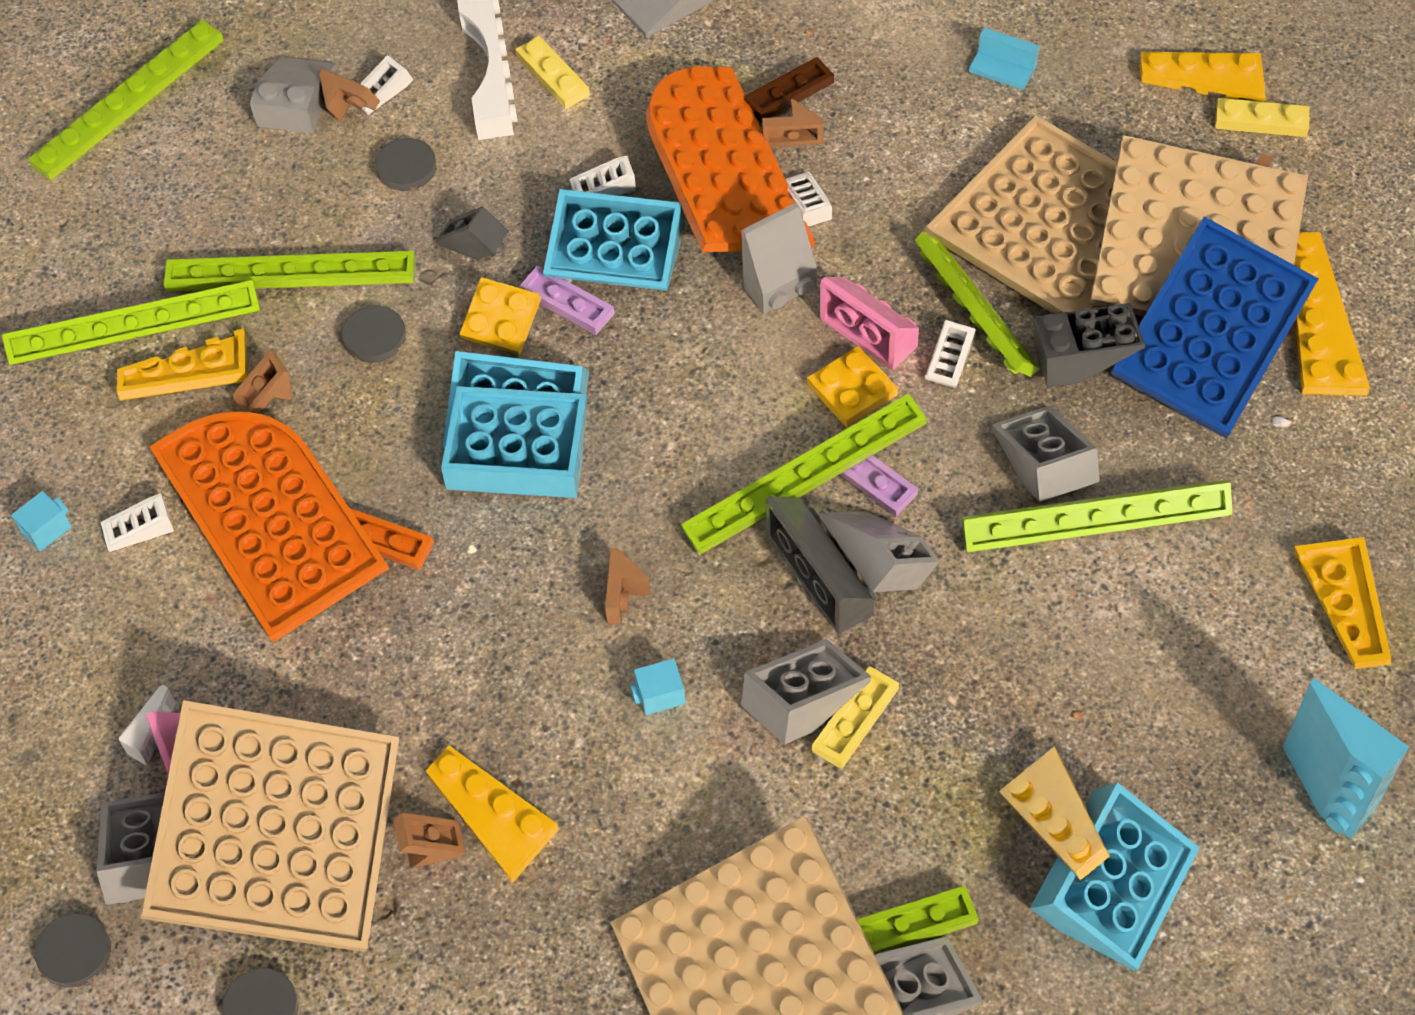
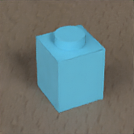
(42, 520)
(658, 687)

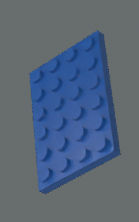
(1216, 326)

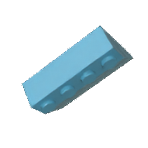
(614, 239)
(513, 374)
(515, 442)
(1341, 758)
(1131, 891)

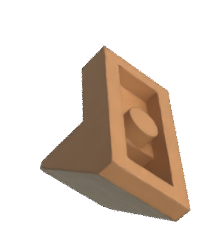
(341, 93)
(799, 129)
(264, 383)
(623, 580)
(428, 838)

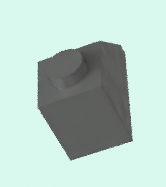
(473, 234)

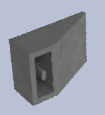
(1084, 342)

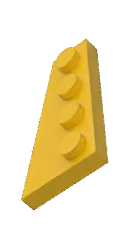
(1220, 73)
(207, 366)
(1347, 592)
(492, 812)
(1056, 813)

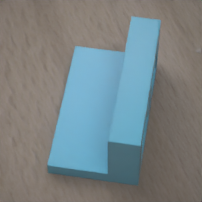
(1005, 59)

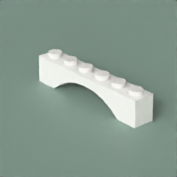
(490, 102)

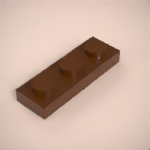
(794, 85)

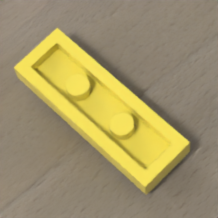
(552, 72)
(1262, 117)
(855, 719)

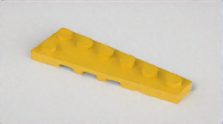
(1323, 333)

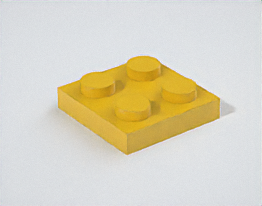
(500, 316)
(852, 386)

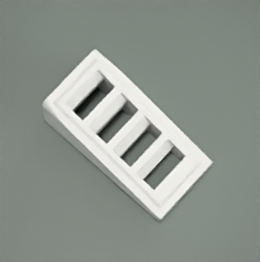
(382, 73)
(617, 170)
(814, 214)
(954, 331)
(150, 529)
(138, 737)

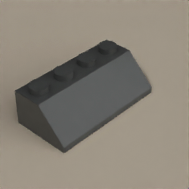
(818, 563)

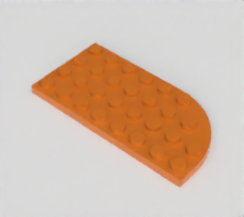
(715, 155)
(269, 515)

